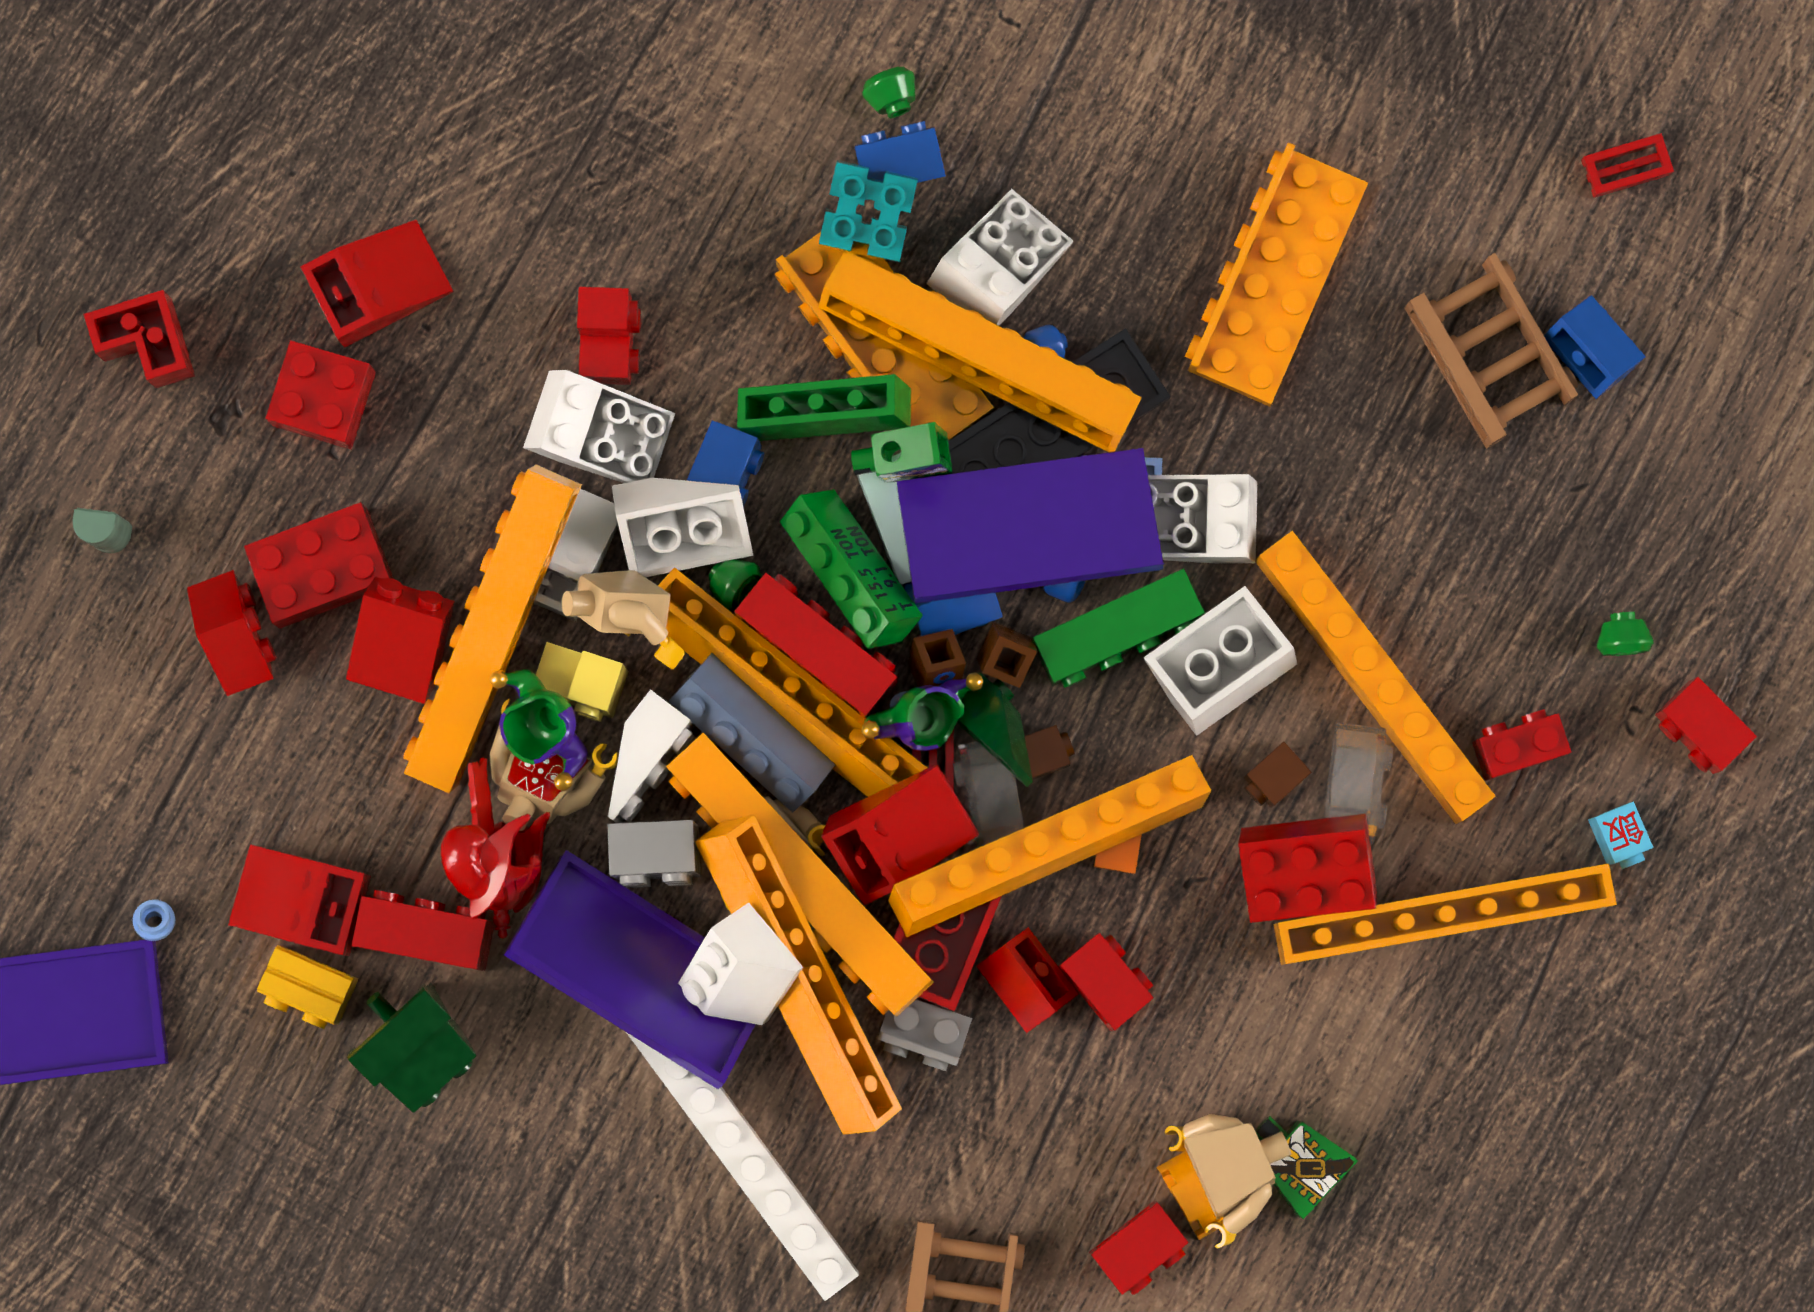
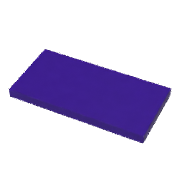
(1029, 525)
(625, 966)
(80, 1012)

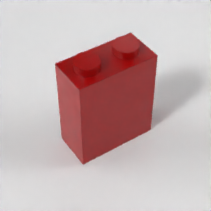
(399, 639)

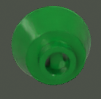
(891, 91)
(733, 581)
(1624, 635)

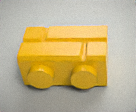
(307, 986)

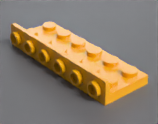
(1275, 275)
(934, 392)

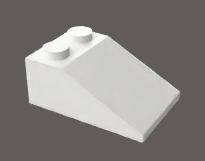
(680, 524)

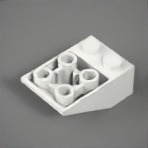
(1000, 259)
(598, 428)
(1206, 517)
(578, 550)
(647, 744)

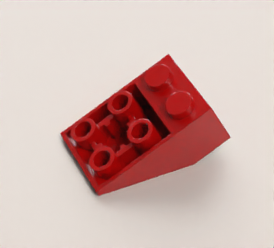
(376, 281)
(898, 833)
(299, 900)

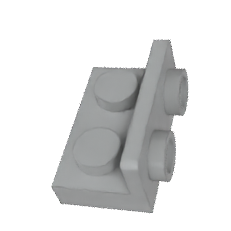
(926, 1031)

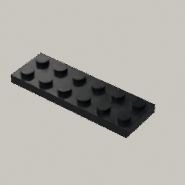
(1019, 437)

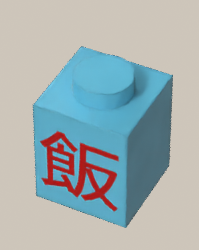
(1621, 835)

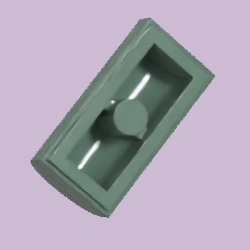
(102, 529)

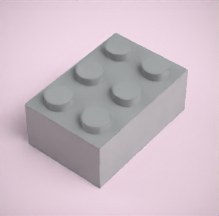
(654, 852)

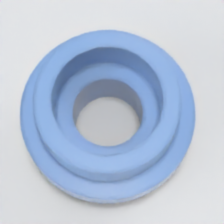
(150, 909)

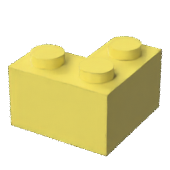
(584, 679)

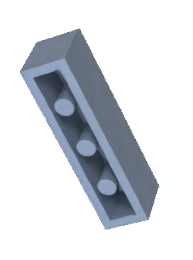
(752, 733)

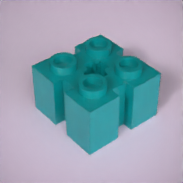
(890, 197)

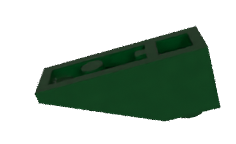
(997, 727)

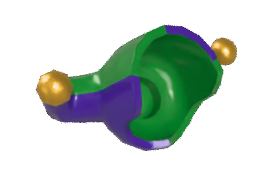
(923, 714)
(540, 725)

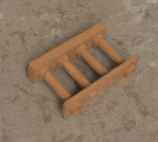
(1470, 386)
(931, 1244)

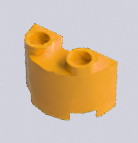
(1188, 1192)

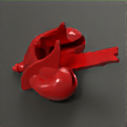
(491, 861)

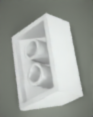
(1221, 660)
(740, 969)

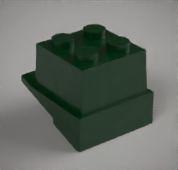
(413, 1049)

